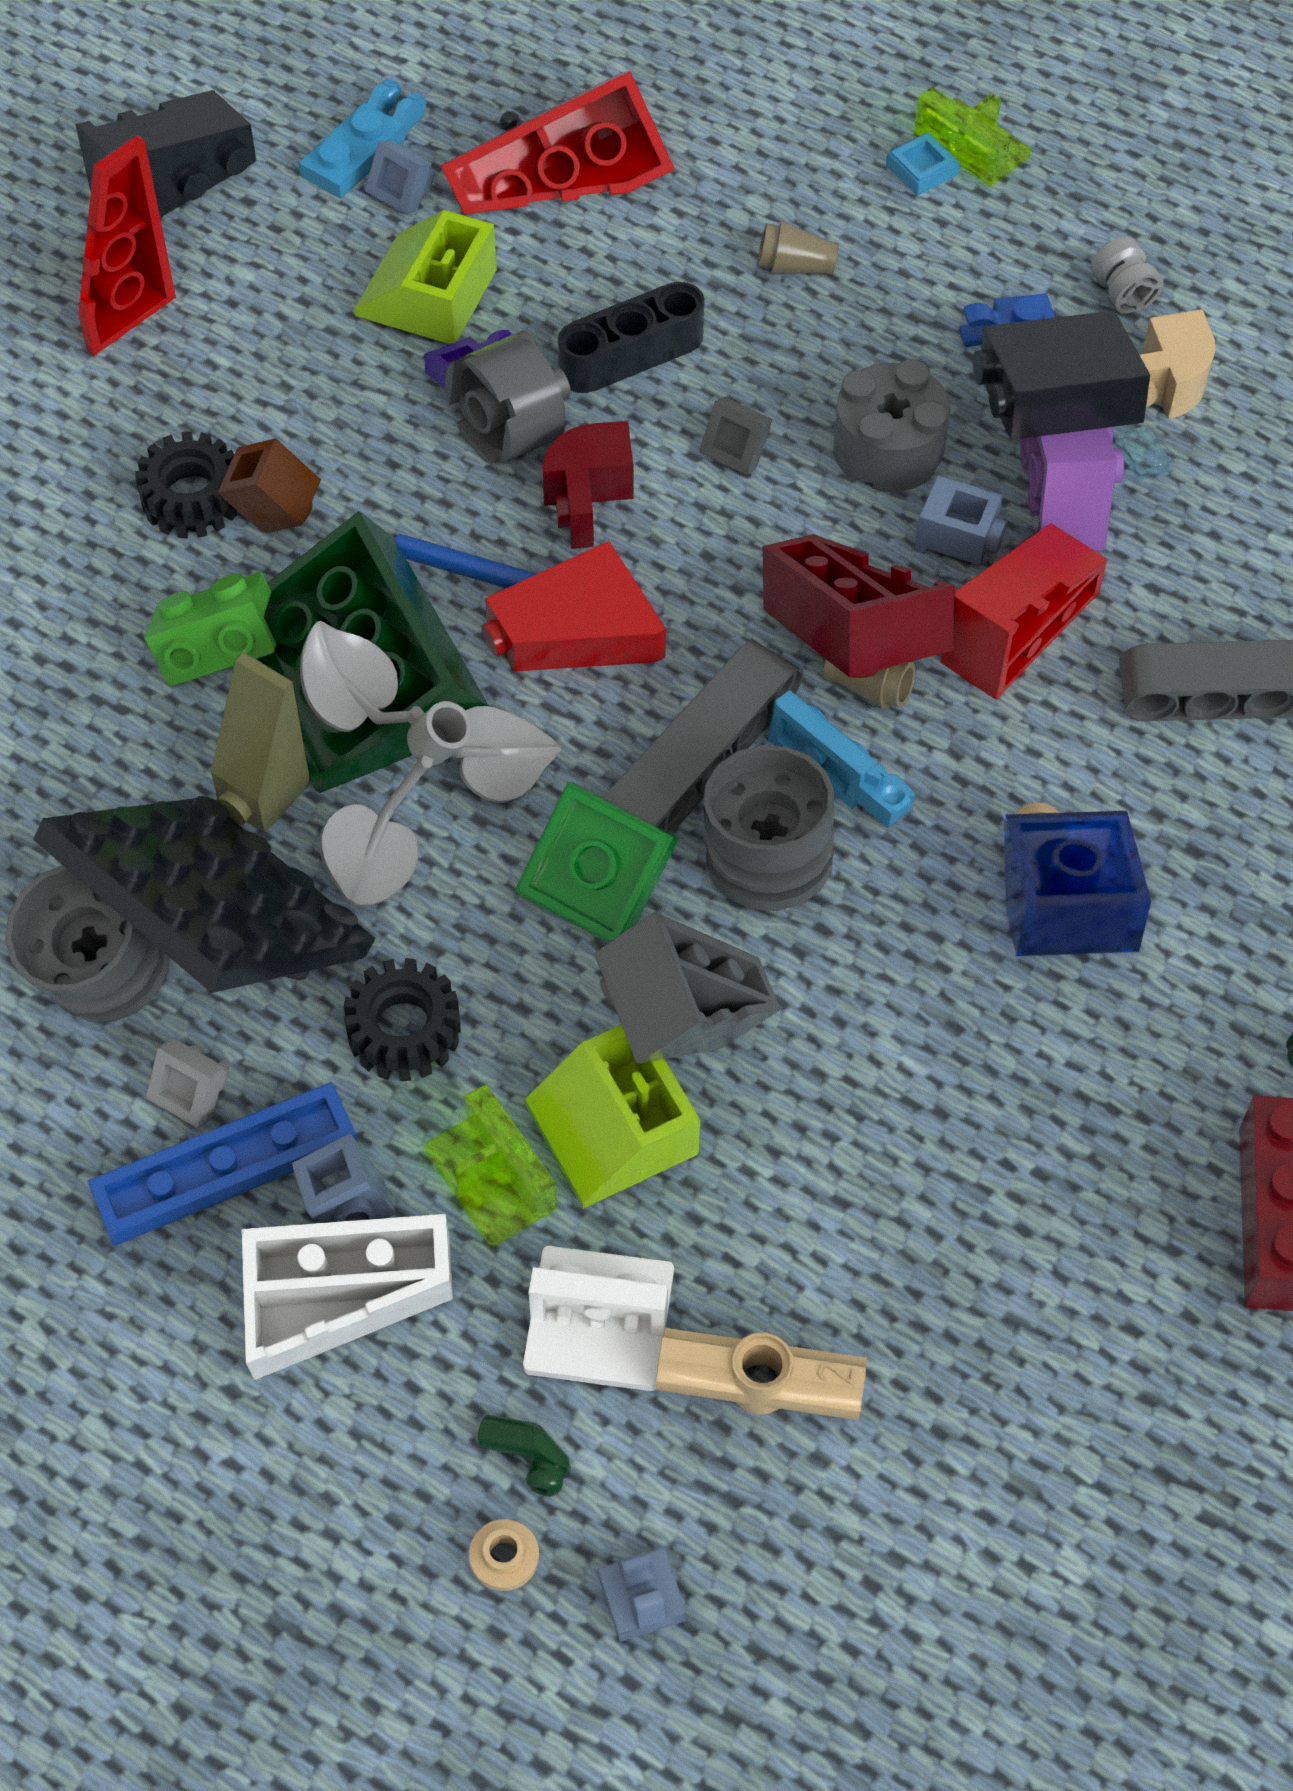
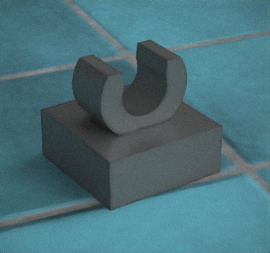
(735, 435)

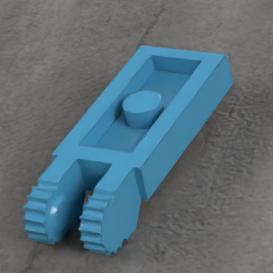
(351, 147)

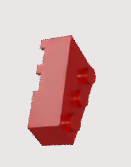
(1021, 607)

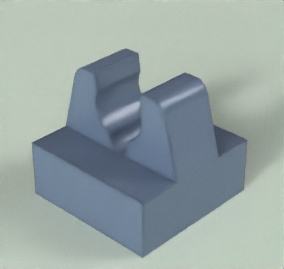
(399, 177)
(642, 1594)

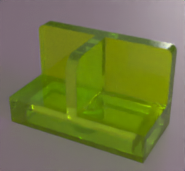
(971, 134)
(493, 1170)

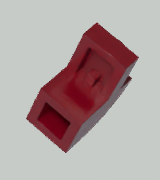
(585, 468)

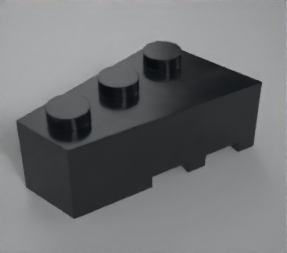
(188, 145)

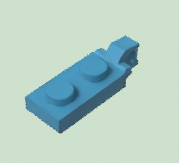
(850, 768)

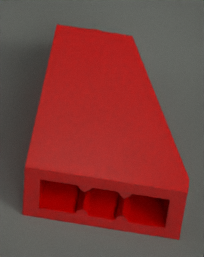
(575, 617)

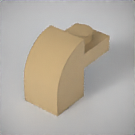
(1179, 360)

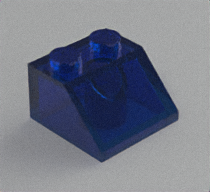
(1074, 883)

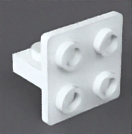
(597, 1317)

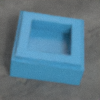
(922, 163)

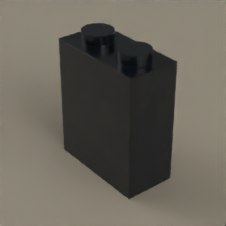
(1062, 375)

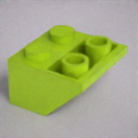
(432, 277)
(613, 1117)

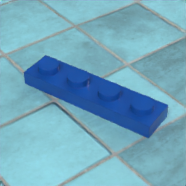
(218, 1164)

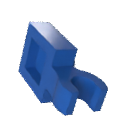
(1004, 311)

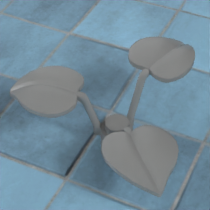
(498, 751)

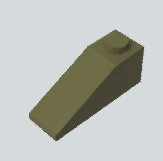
(259, 747)

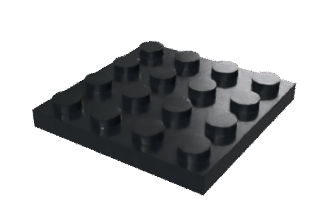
(205, 891)

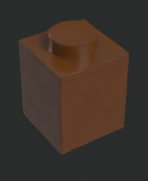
(269, 486)

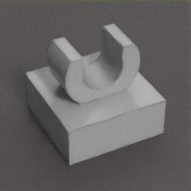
(186, 1081)

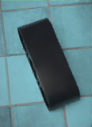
(631, 336)

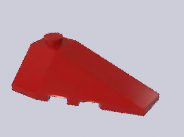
(574, 149)
(125, 249)

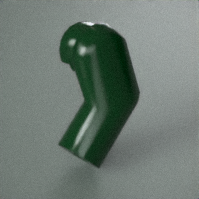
(534, 1445)

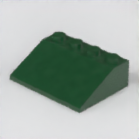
(368, 589)

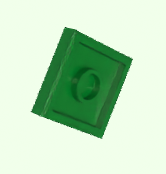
(595, 864)

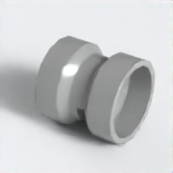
(1123, 270)

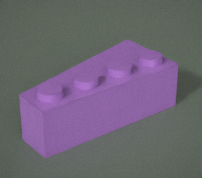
(1073, 481)

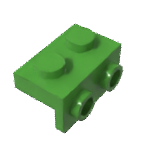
(210, 628)

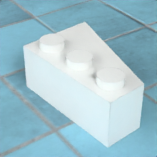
(337, 1282)

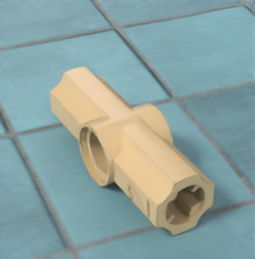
(717, 1366)

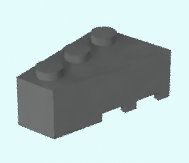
(682, 989)

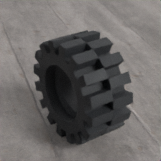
(180, 461)
(399, 987)

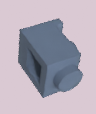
(960, 521)
(355, 1198)

